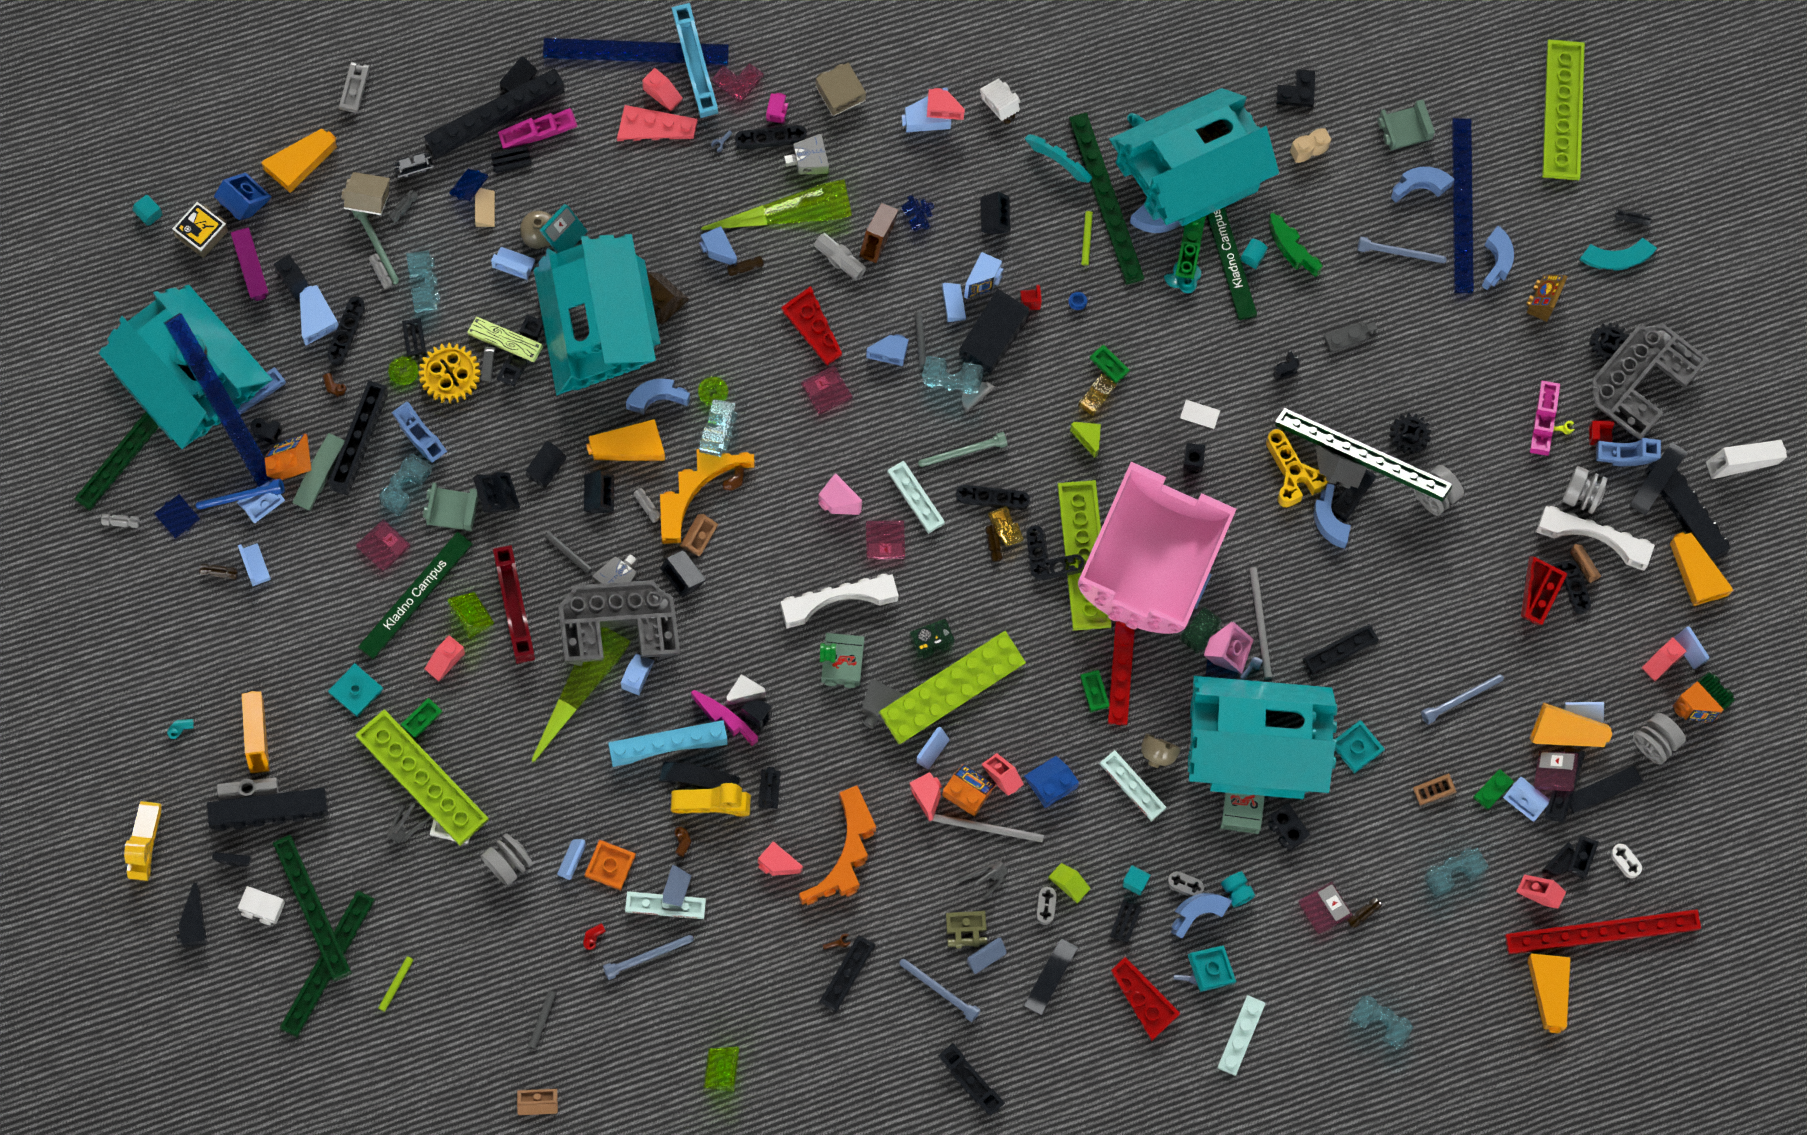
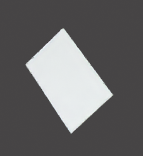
(1200, 414)

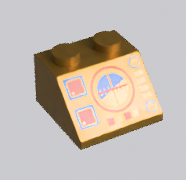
(1546, 296)

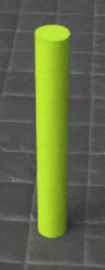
(1086, 238)
(395, 984)

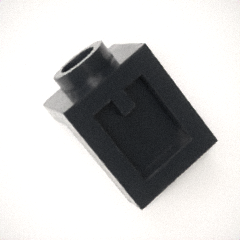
(1286, 369)

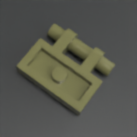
(966, 922)

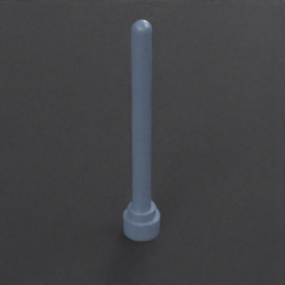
(1366, 245)
(1430, 714)
(612, 970)
(970, 1011)

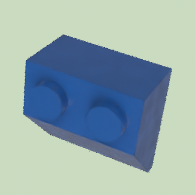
(241, 196)
(1052, 781)

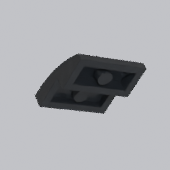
(496, 492)

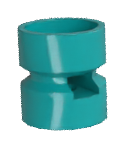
(1237, 888)

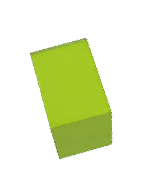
(1088, 435)
(1070, 882)

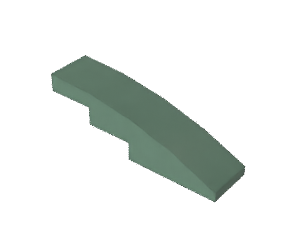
(321, 468)

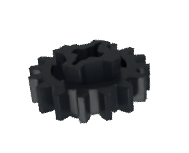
(1609, 334)
(1412, 425)

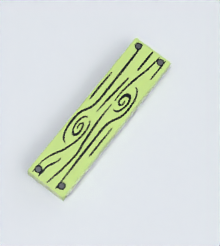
(505, 339)

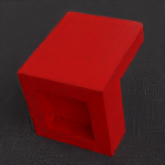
(1031, 298)
(1600, 431)

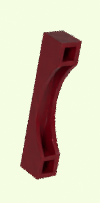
(513, 604)

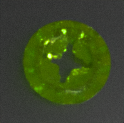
(407, 377)
(710, 383)

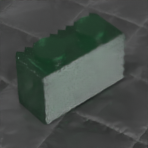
(1201, 630)

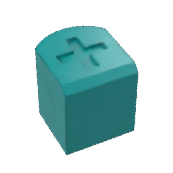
(147, 210)
(1254, 253)
(1136, 880)

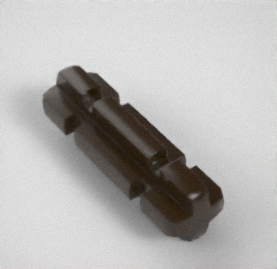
(745, 266)
(994, 544)
(218, 571)
(1364, 912)

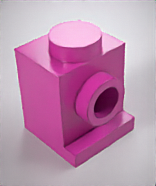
(777, 108)

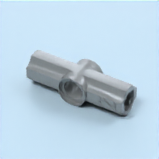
(840, 256)
(235, 789)

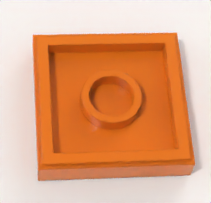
(610, 865)

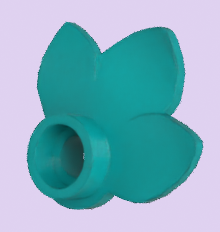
(1180, 282)

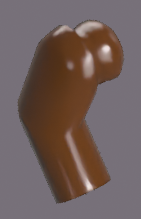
(332, 387)
(735, 481)
(683, 839)

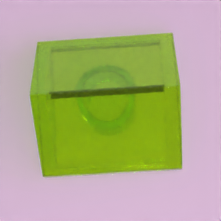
(470, 614)
(722, 1068)

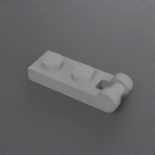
(354, 87)

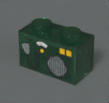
(932, 638)

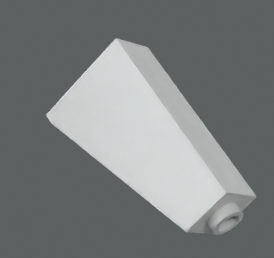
(1746, 458)

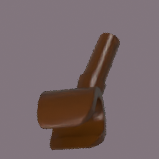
(837, 942)

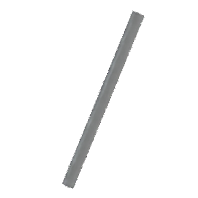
(1260, 623)
(988, 828)

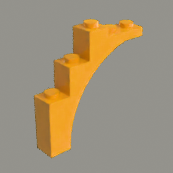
(674, 505)

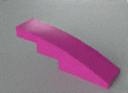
(537, 129)
(1545, 418)
(718, 712)

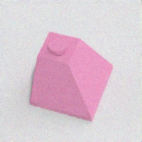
(839, 498)
(1229, 648)

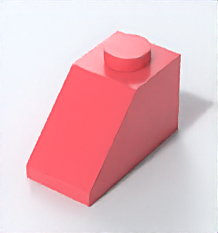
(661, 89)
(943, 105)
(444, 658)
(1664, 659)
(1003, 774)
(927, 793)
(778, 862)
(1542, 891)

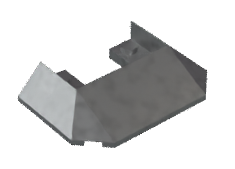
(1629, 366)
(614, 605)

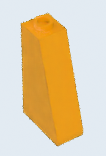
(298, 160)
(628, 443)
(1698, 571)
(1566, 728)
(255, 732)
(1551, 988)

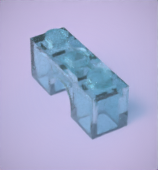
(425, 296)
(967, 380)
(714, 438)
(412, 470)
(1470, 862)
(1397, 1028)

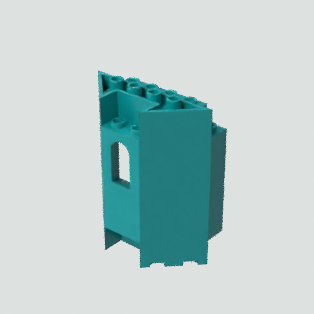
(1184, 174)
(618, 309)
(143, 364)
(1243, 755)

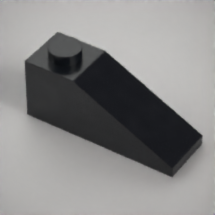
(192, 924)

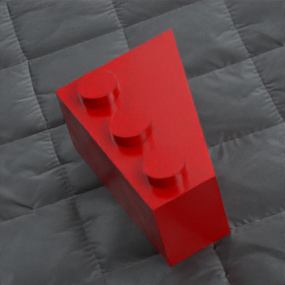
(1540, 590)

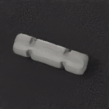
(380, 271)
(647, 505)
(120, 520)

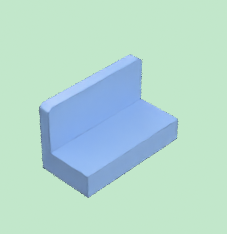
(513, 263)
(260, 505)
(254, 564)
(1527, 799)

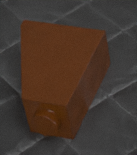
(878, 232)

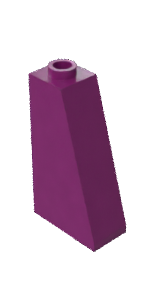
(250, 264)

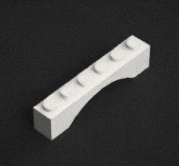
(1632, 550)
(878, 591)

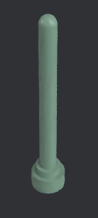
(377, 245)
(997, 441)

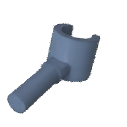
(721, 141)
(1255, 663)
(1192, 979)

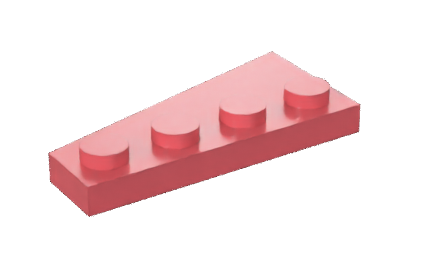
(651, 124)

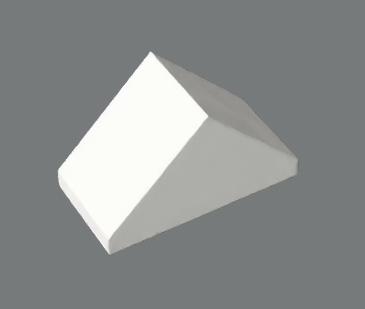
(744, 691)

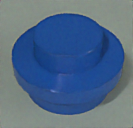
(1077, 301)

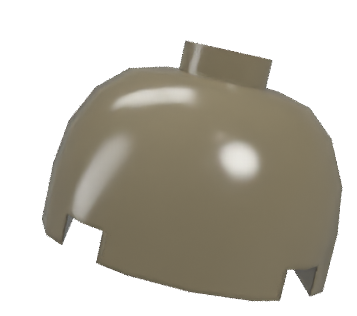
(530, 229)
(1159, 751)

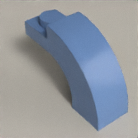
(1422, 177)
(1142, 220)
(1503, 252)
(656, 390)
(418, 433)
(1629, 454)
(1326, 522)
(1196, 906)

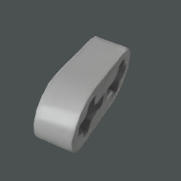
(1187, 880)
(1041, 905)

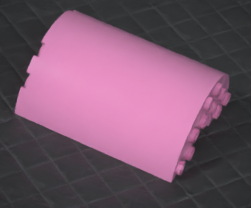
(1153, 553)

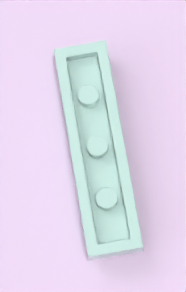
(916, 497)
(1133, 785)
(653, 905)
(1241, 1035)

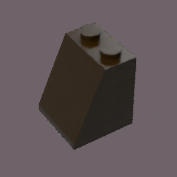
(665, 297)

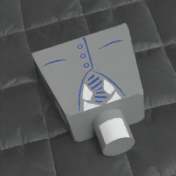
(809, 156)
(617, 571)

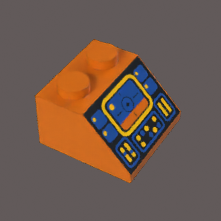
(288, 458)
(1697, 705)
(968, 790)

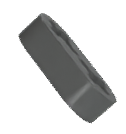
(488, 364)

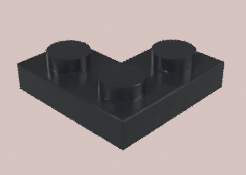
(1298, 95)

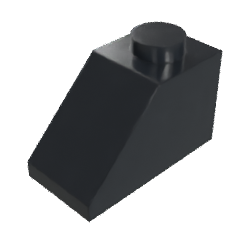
(291, 276)

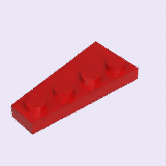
(809, 320)
(1146, 1001)

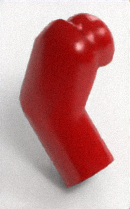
(591, 936)

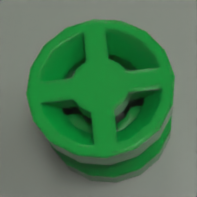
(827, 652)

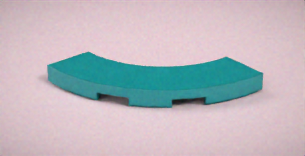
(1060, 156)
(1618, 259)

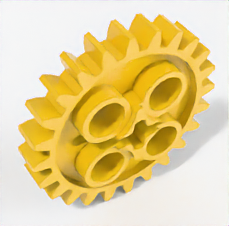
(434, 381)

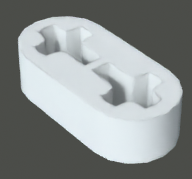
(1622, 863)

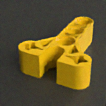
(1306, 474)
(722, 799)
(140, 845)

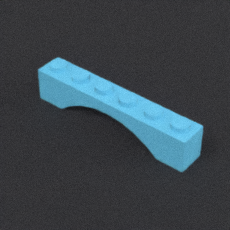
(694, 60)
(693, 737)

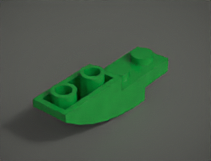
(1287, 242)
(1190, 249)

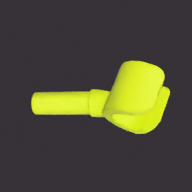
(1564, 429)

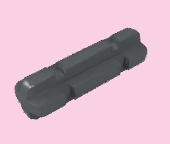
(403, 205)

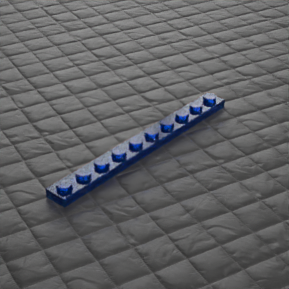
(628, 50)
(1462, 205)
(218, 398)

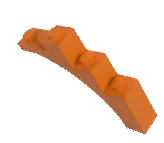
(842, 876)

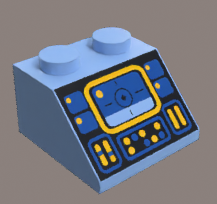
(984, 276)

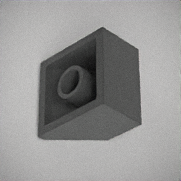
(1339, 468)

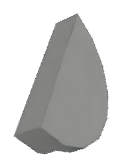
(970, 400)

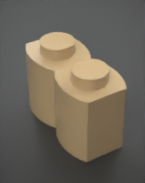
(1314, 144)

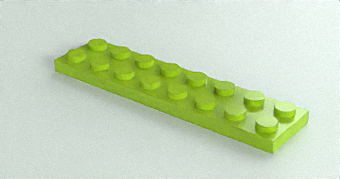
(1563, 110)
(1080, 531)
(952, 687)
(422, 777)

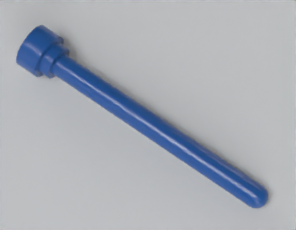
(275, 487)

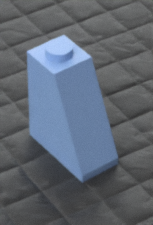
(917, 120)
(316, 315)

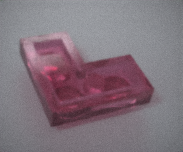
(740, 85)

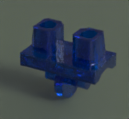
(913, 206)

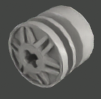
(1585, 490)
(1436, 506)
(1659, 738)
(506, 859)

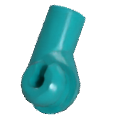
(1135, 119)
(178, 726)

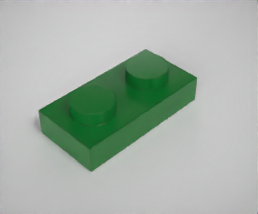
(1109, 364)
(1094, 691)
(421, 718)
(1493, 789)

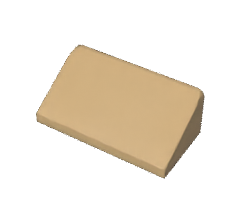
(485, 208)

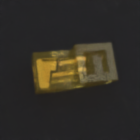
(1097, 395)
(1007, 531)

